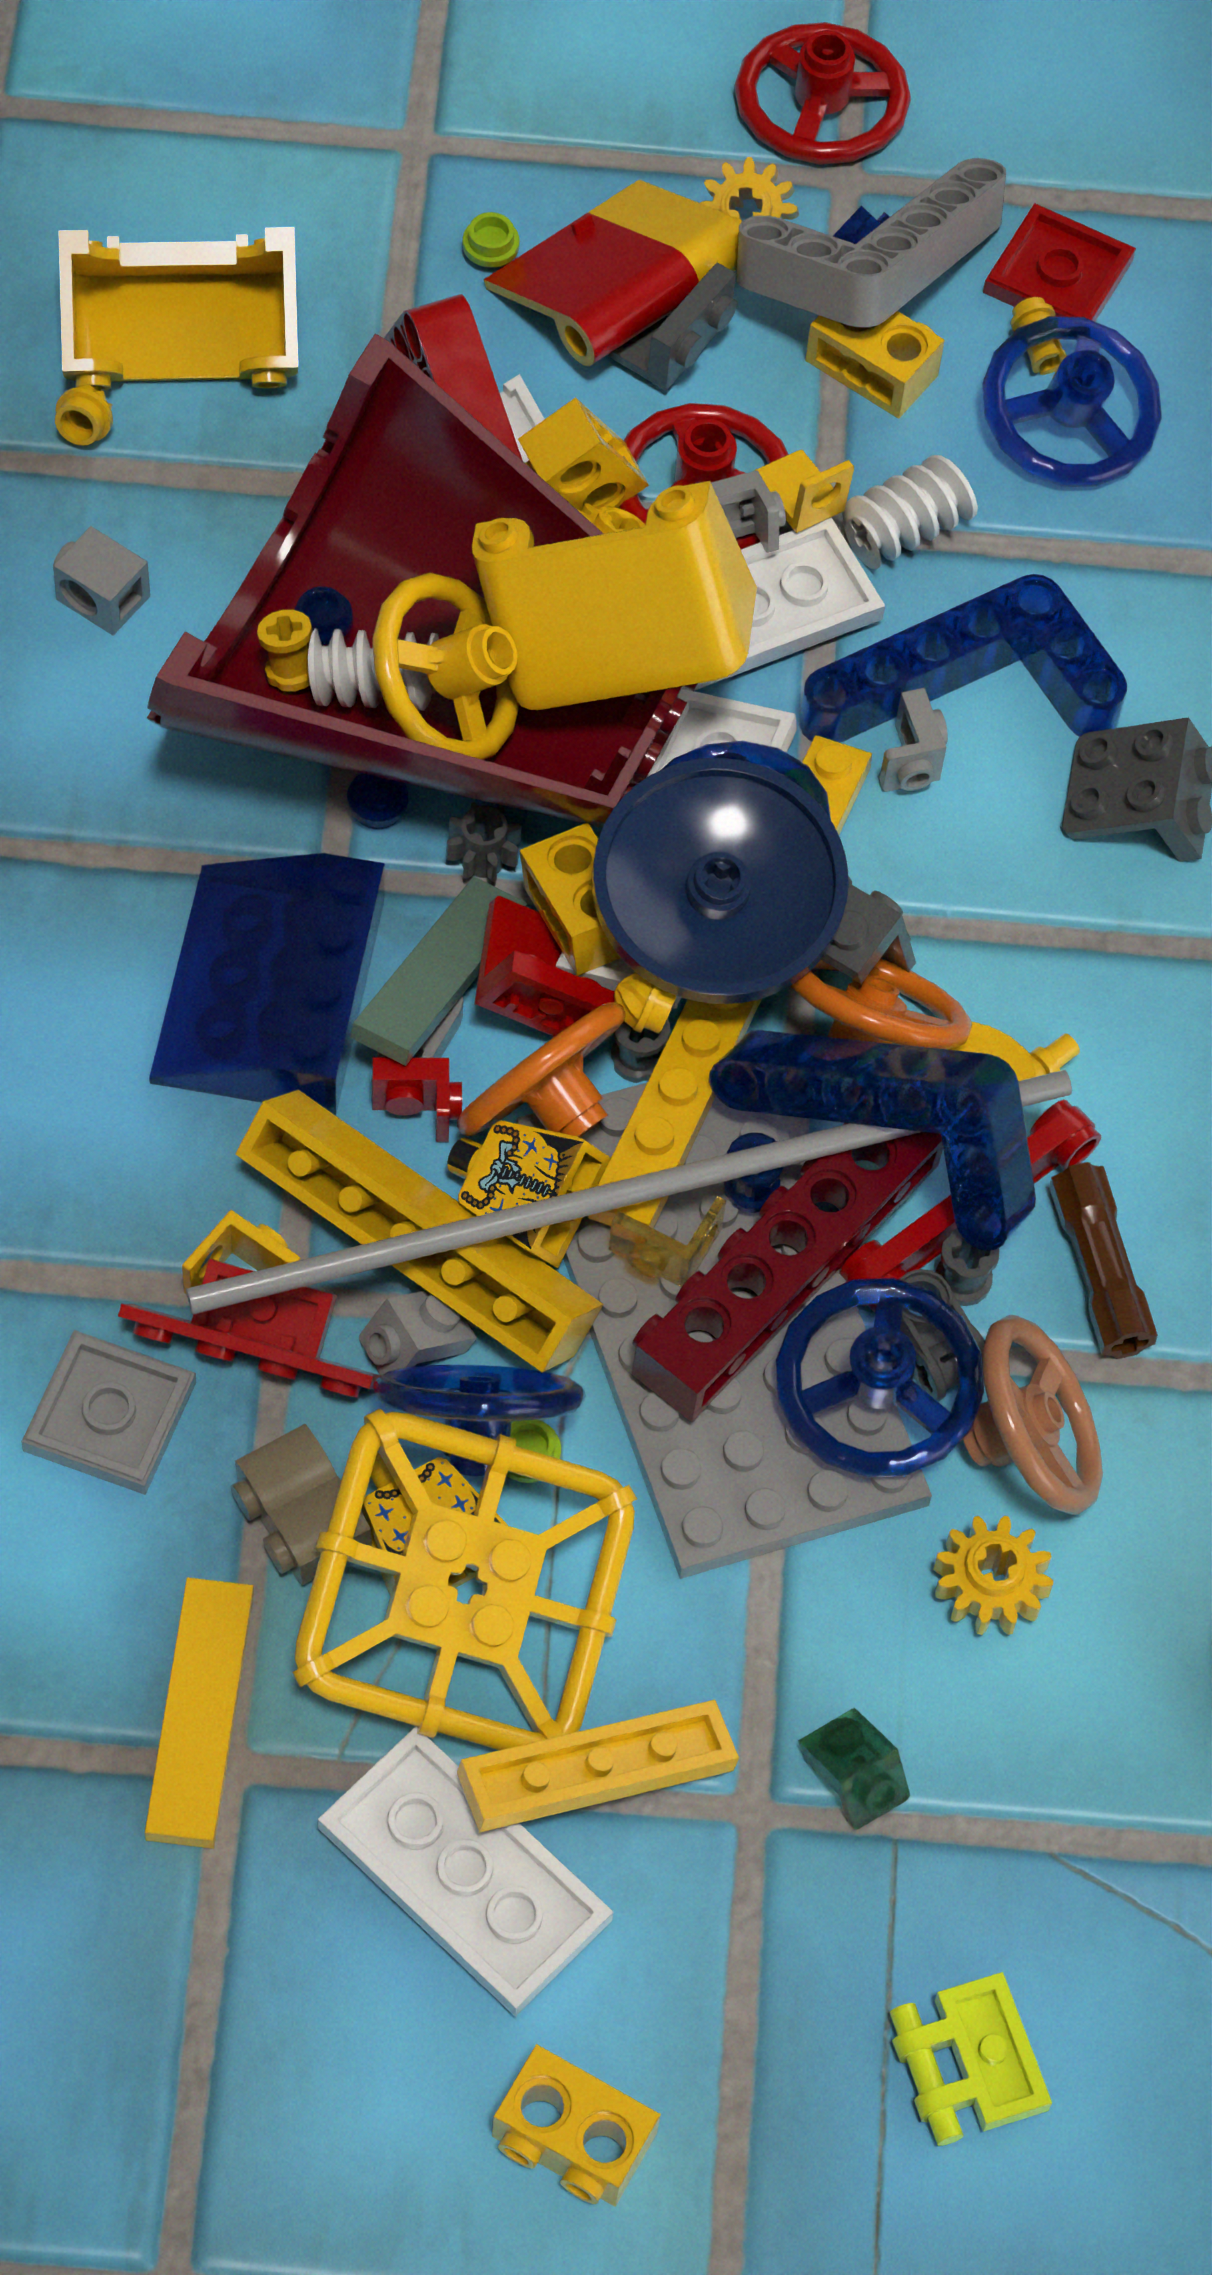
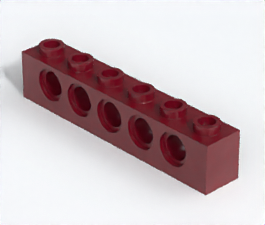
(695, 1372)

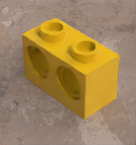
(880, 362)
(582, 458)
(560, 886)
(586, 2111)

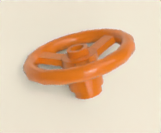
(877, 1014)
(551, 1081)

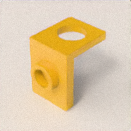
(806, 490)
(255, 1245)

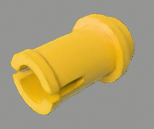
(1045, 356)

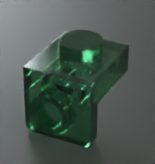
(857, 1766)

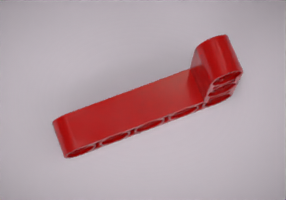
(450, 351)

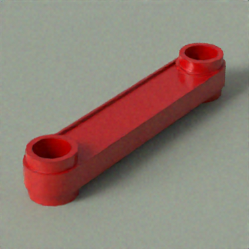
(1057, 1138)

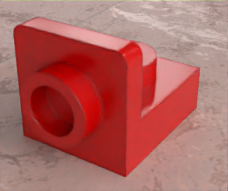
(417, 1087)

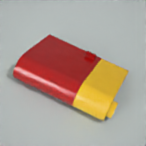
(620, 267)

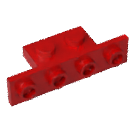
(279, 1328)

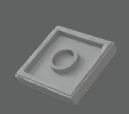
(109, 1412)

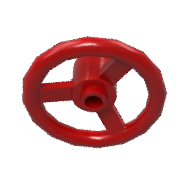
(823, 87)
(704, 446)

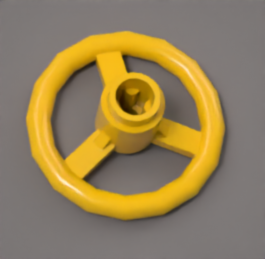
(455, 666)

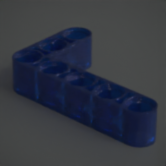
(964, 657)
(914, 1088)

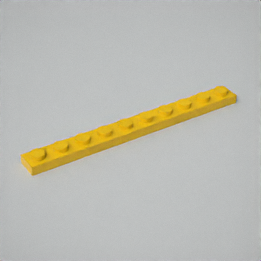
(679, 1086)

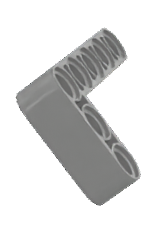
(887, 267)

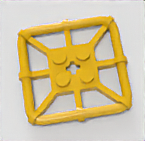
(444, 1543)

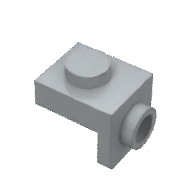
(751, 508)
(923, 745)
(414, 1331)

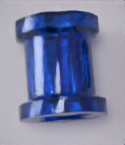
(762, 1184)

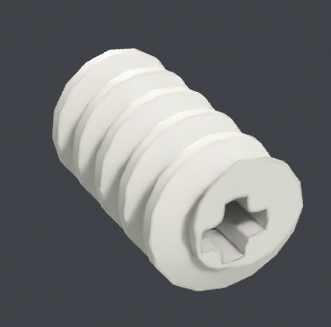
(906, 509)
(352, 672)

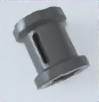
(636, 1052)
(971, 1283)

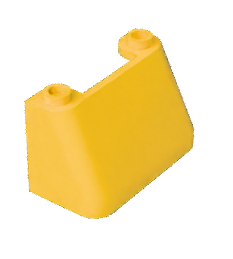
(178, 310)
(622, 605)

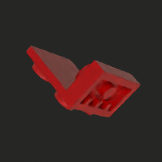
(521, 972)

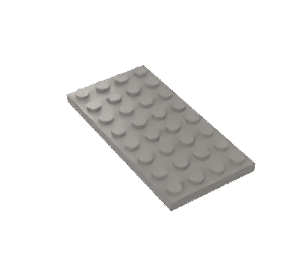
(736, 1473)

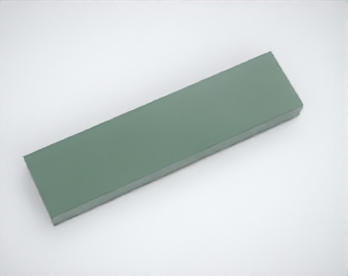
(430, 977)

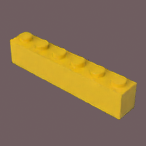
(379, 1198)

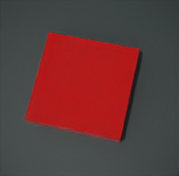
(1061, 263)

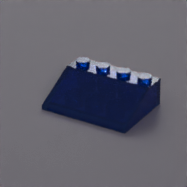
(271, 978)

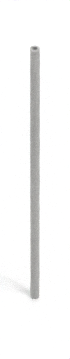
(568, 1207)

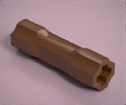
(1115, 1300)

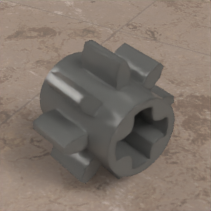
(483, 841)

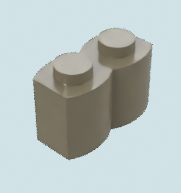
(294, 1496)

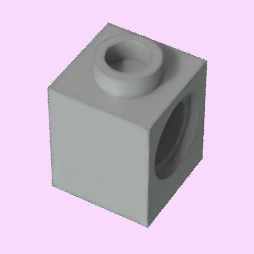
(101, 580)

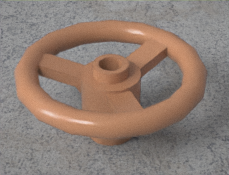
(1027, 1421)

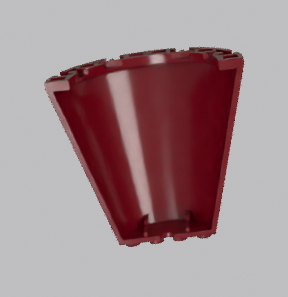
(377, 506)

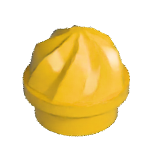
(83, 415)
(643, 1003)

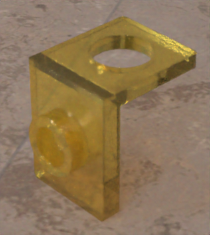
(660, 1255)

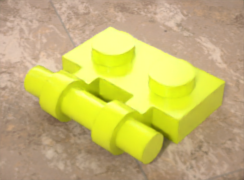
(990, 2051)

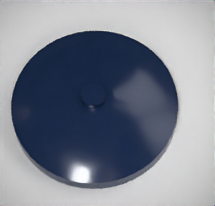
(719, 880)

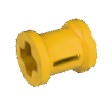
(287, 640)

